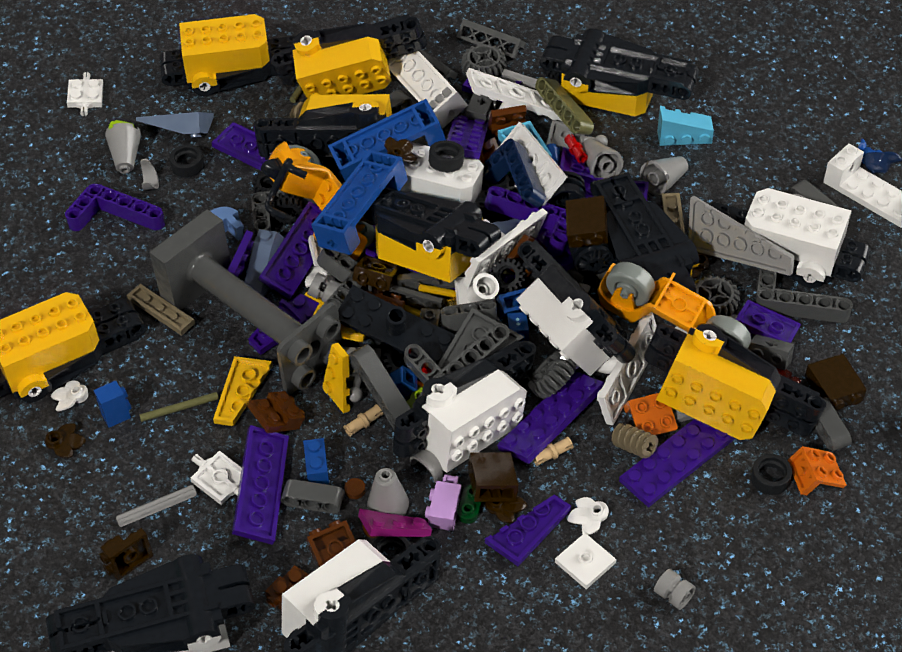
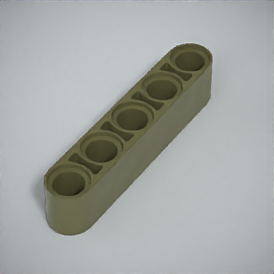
(564, 106)

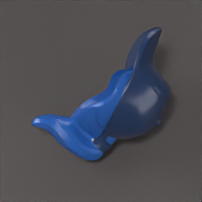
(876, 160)

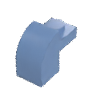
(230, 220)

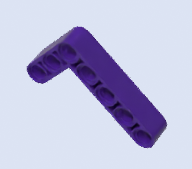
(99, 197)
(512, 205)

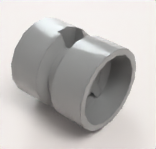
(317, 283)
(672, 587)

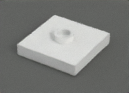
(585, 561)

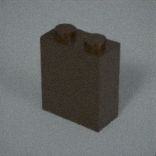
(586, 221)
(836, 381)
(492, 477)

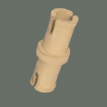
(363, 420)
(553, 450)

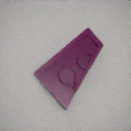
(393, 525)

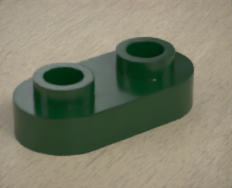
(467, 502)

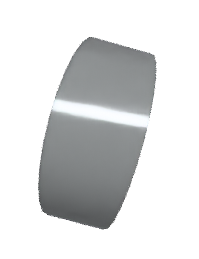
(150, 176)
(430, 462)

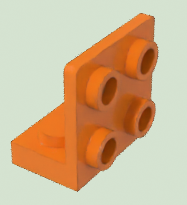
(651, 415)
(813, 468)

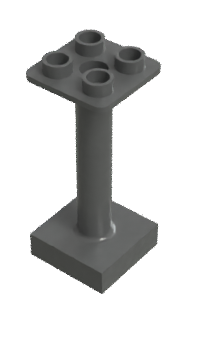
(198, 262)

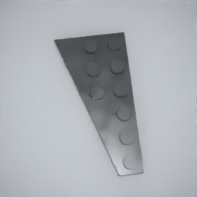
(472, 329)

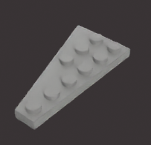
(728, 239)

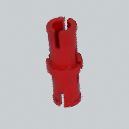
(575, 148)

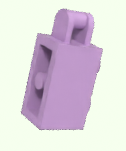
(444, 503)

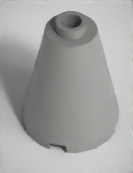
(123, 145)
(601, 159)
(663, 173)
(388, 494)

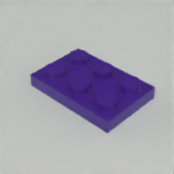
(242, 254)
(767, 322)

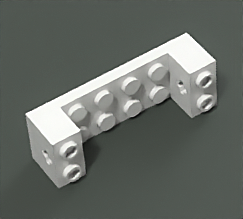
(427, 83)
(850, 179)

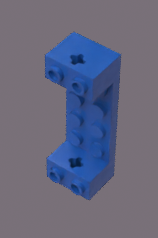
(406, 124)
(337, 222)

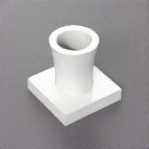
(483, 288)

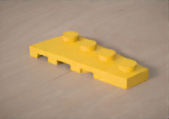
(240, 386)

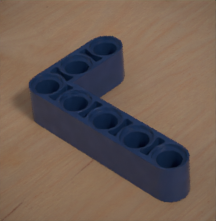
(515, 158)

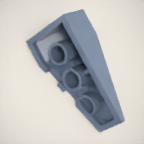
(185, 123)
(263, 250)

